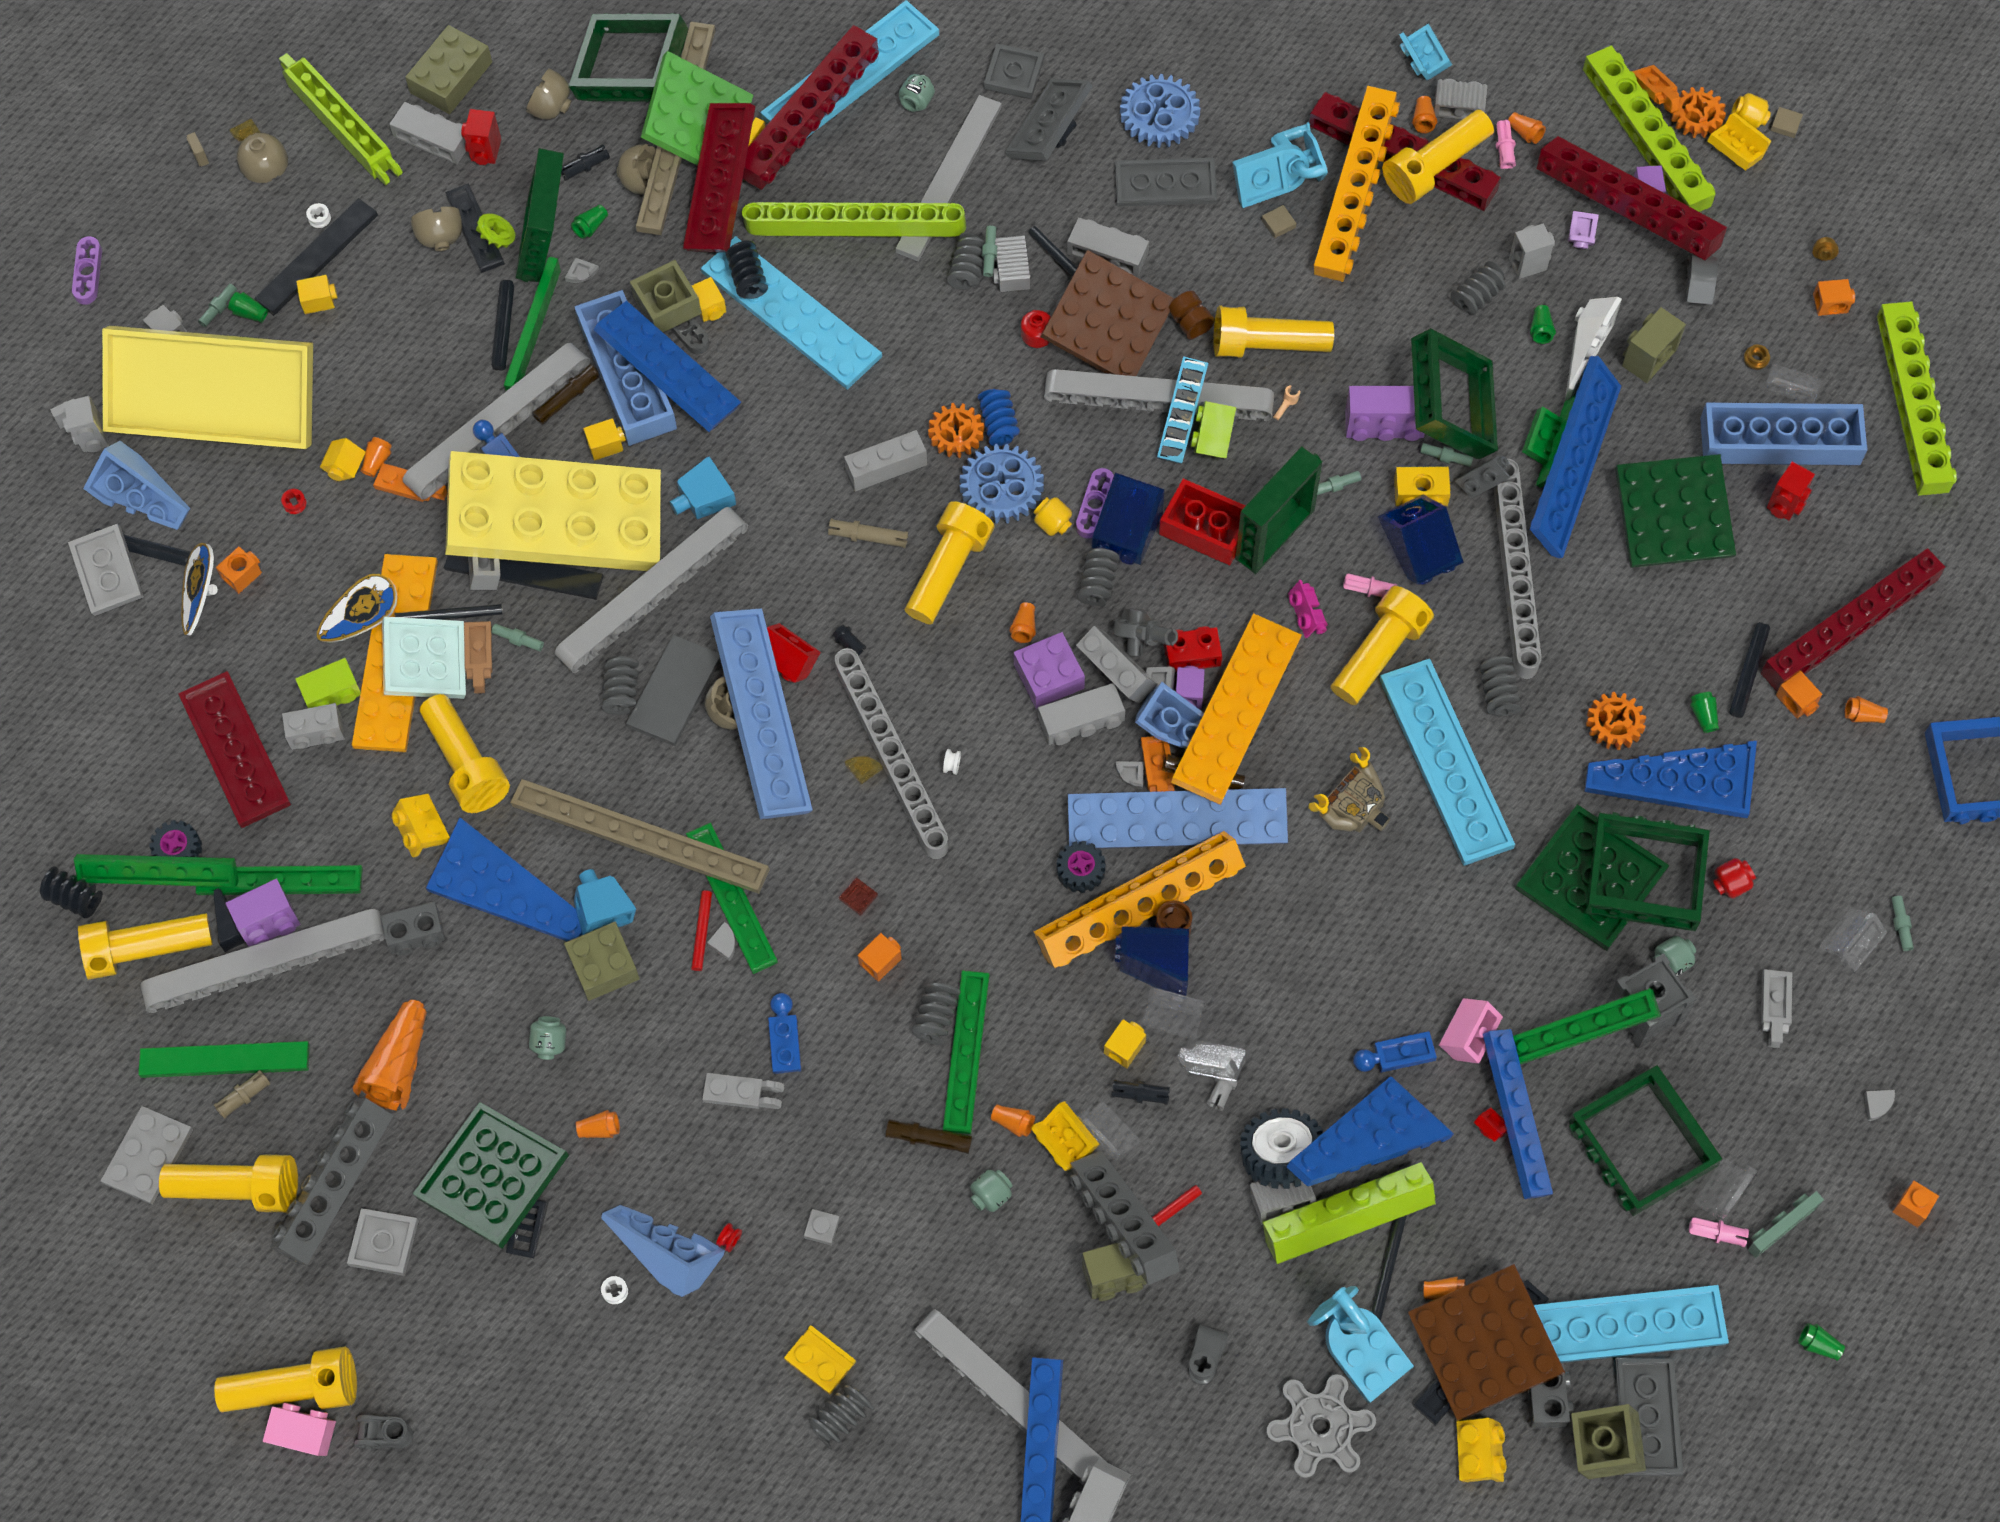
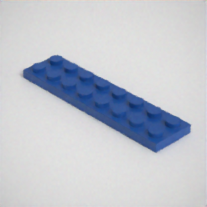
(1575, 457)

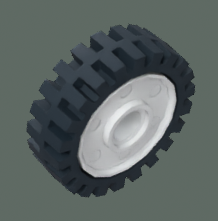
(1273, 1143)

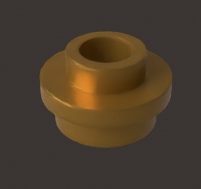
(1825, 249)
(1757, 350)

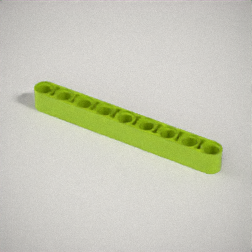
(787, 219)

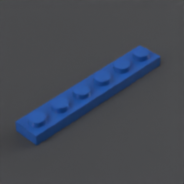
(1517, 1114)
(1042, 1440)

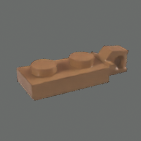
(478, 653)

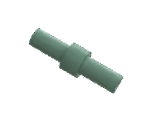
(989, 251)
(217, 305)
(1446, 454)
(1337, 483)
(517, 637)
(1902, 923)

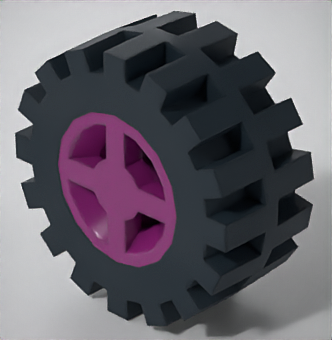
(176, 836)
(1081, 857)

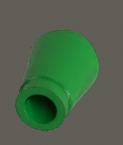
(589, 221)
(246, 307)
(1542, 325)
(1705, 710)
(1819, 1341)

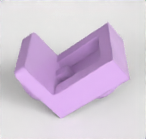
(1583, 229)

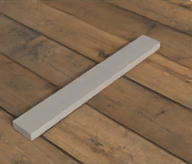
(954, 166)

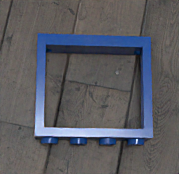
(1959, 730)

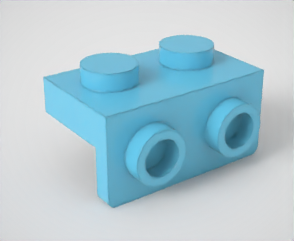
(1426, 52)

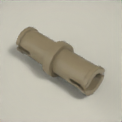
(241, 1094)

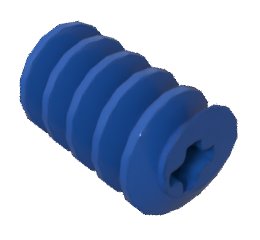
(998, 416)

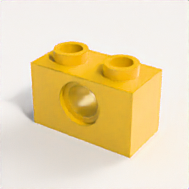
(1433, 479)

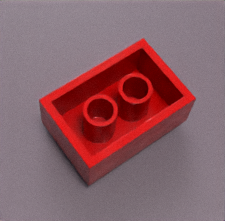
(1203, 521)

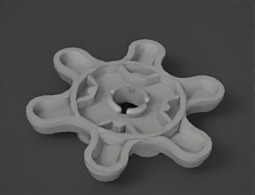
(1327, 1406)

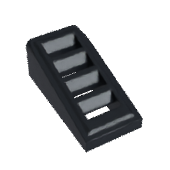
(227, 932)
(542, 1209)

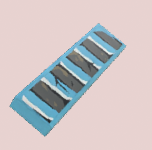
(1182, 410)

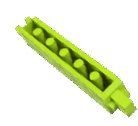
(339, 118)

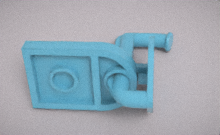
(1279, 168)
(1366, 1350)

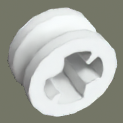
(316, 209)
(951, 761)
(608, 1296)

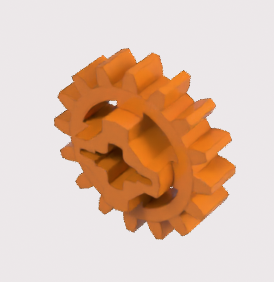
(1697, 110)
(943, 432)
(1620, 731)

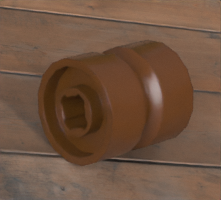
(1191, 315)
(1174, 915)

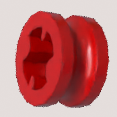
(299, 496)
(729, 1237)

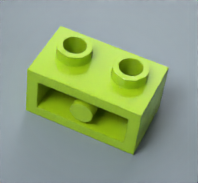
(1214, 429)
(329, 685)

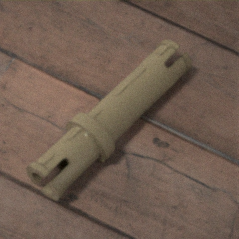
(867, 533)

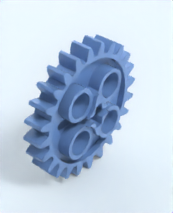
(1177, 120)
(998, 463)

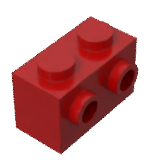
(481, 136)
(1791, 492)
(1195, 648)
(791, 653)

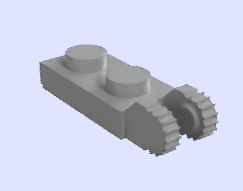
(740, 1091)

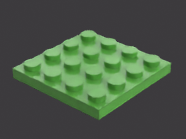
(681, 106)

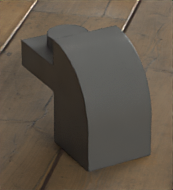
(1701, 279)

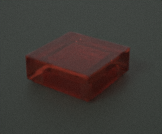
(858, 896)

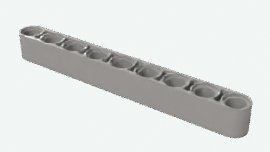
(1151, 393)
(503, 413)
(1517, 579)
(650, 588)
(892, 764)
(262, 959)
(1004, 1390)

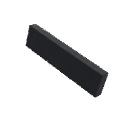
(485, 254)

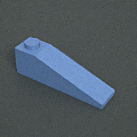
(130, 481)
(1169, 716)
(671, 1258)

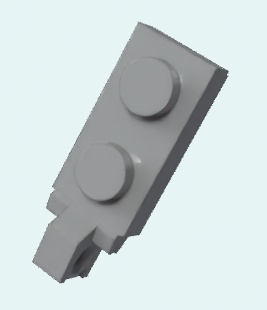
(1776, 1005)

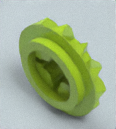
(500, 226)

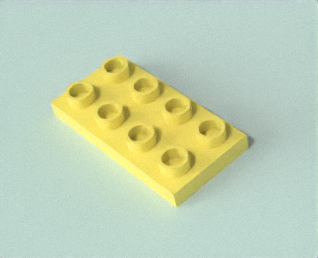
(207, 387)
(553, 511)

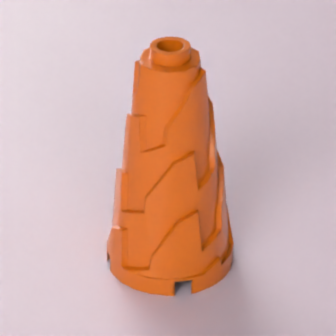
(391, 1067)

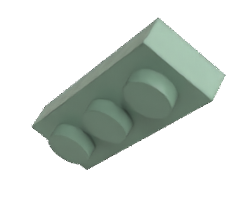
(1784, 1223)

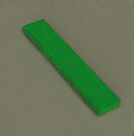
(533, 323)
(156, 870)
(295, 880)
(738, 911)
(1586, 1026)
(966, 1052)
(224, 1059)

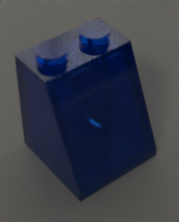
(1129, 518)
(1422, 538)
(1155, 956)

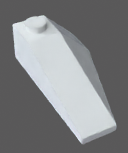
(1591, 331)

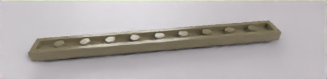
(666, 164)
(640, 836)

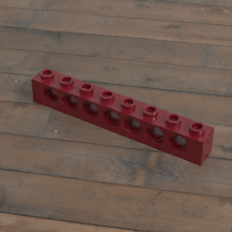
(820, 94)
(1455, 183)
(1631, 198)
(1854, 619)

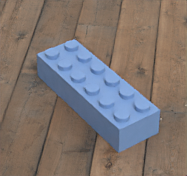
(636, 400)
(1784, 433)

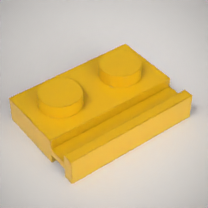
(820, 1360)

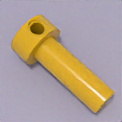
(1412, 172)
(1236, 332)
(962, 531)
(1401, 617)
(476, 780)
(105, 948)
(269, 1183)
(293, 1383)

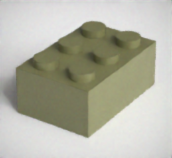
(449, 69)

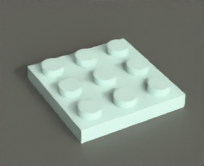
(423, 657)

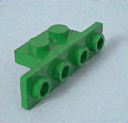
(1545, 437)

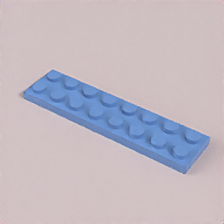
(761, 713)
(1176, 818)

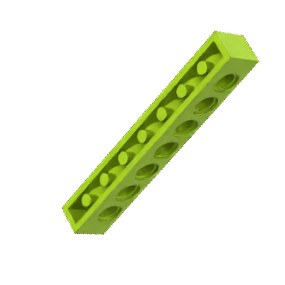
(1625, 107)
(1927, 479)

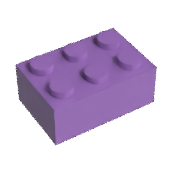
(1381, 413)

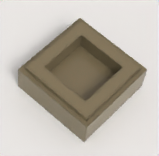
(1786, 122)
(197, 149)
(1279, 221)

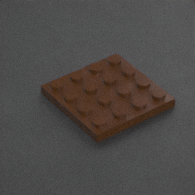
(1108, 317)
(1486, 1342)

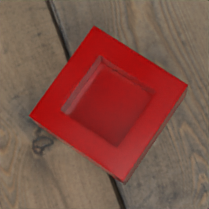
(1491, 1124)

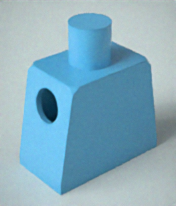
(703, 491)
(601, 902)

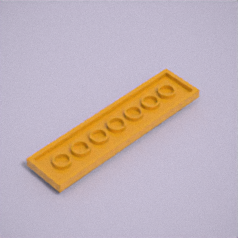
(1236, 709)
(383, 719)

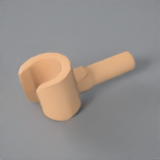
(1288, 400)

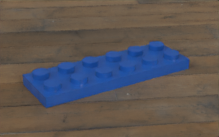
(667, 366)

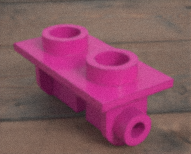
(1303, 600)

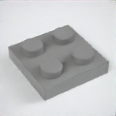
(382, 1242)

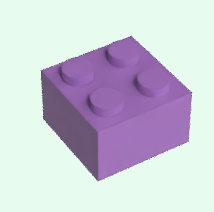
(1049, 670)
(263, 913)

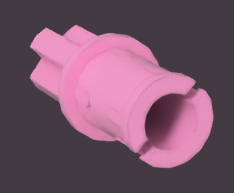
(1505, 145)
(1366, 585)
(1718, 1231)

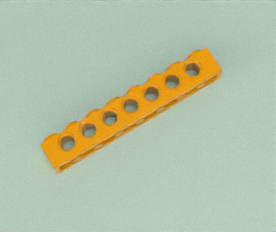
(1375, 102)
(1126, 897)

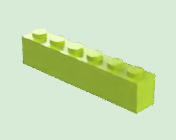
(1349, 1213)

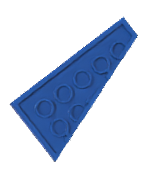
(1690, 779)
(490, 880)
(1372, 1132)

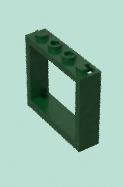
(623, 88)
(539, 215)
(1426, 352)
(1278, 510)
(1641, 911)
(1679, 1114)

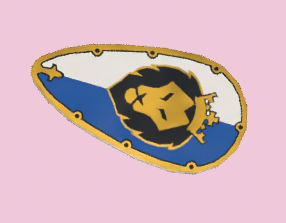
(196, 585)
(359, 609)

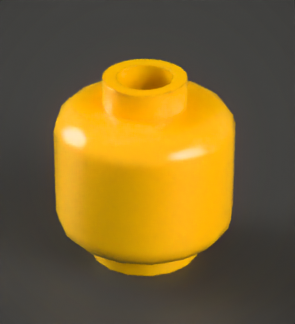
(1752, 109)
(1053, 516)

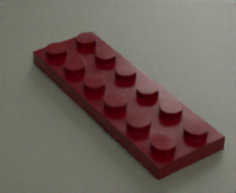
(719, 177)
(234, 749)

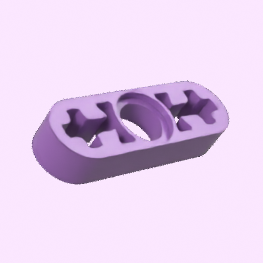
(83, 261)
(1093, 493)

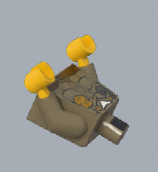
(1355, 799)

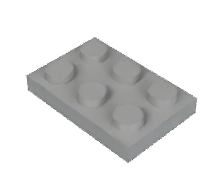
(105, 569)
(143, 1152)

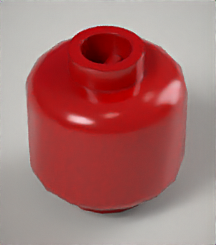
(1033, 327)
(1734, 878)

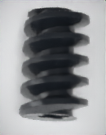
(746, 270)
(69, 893)

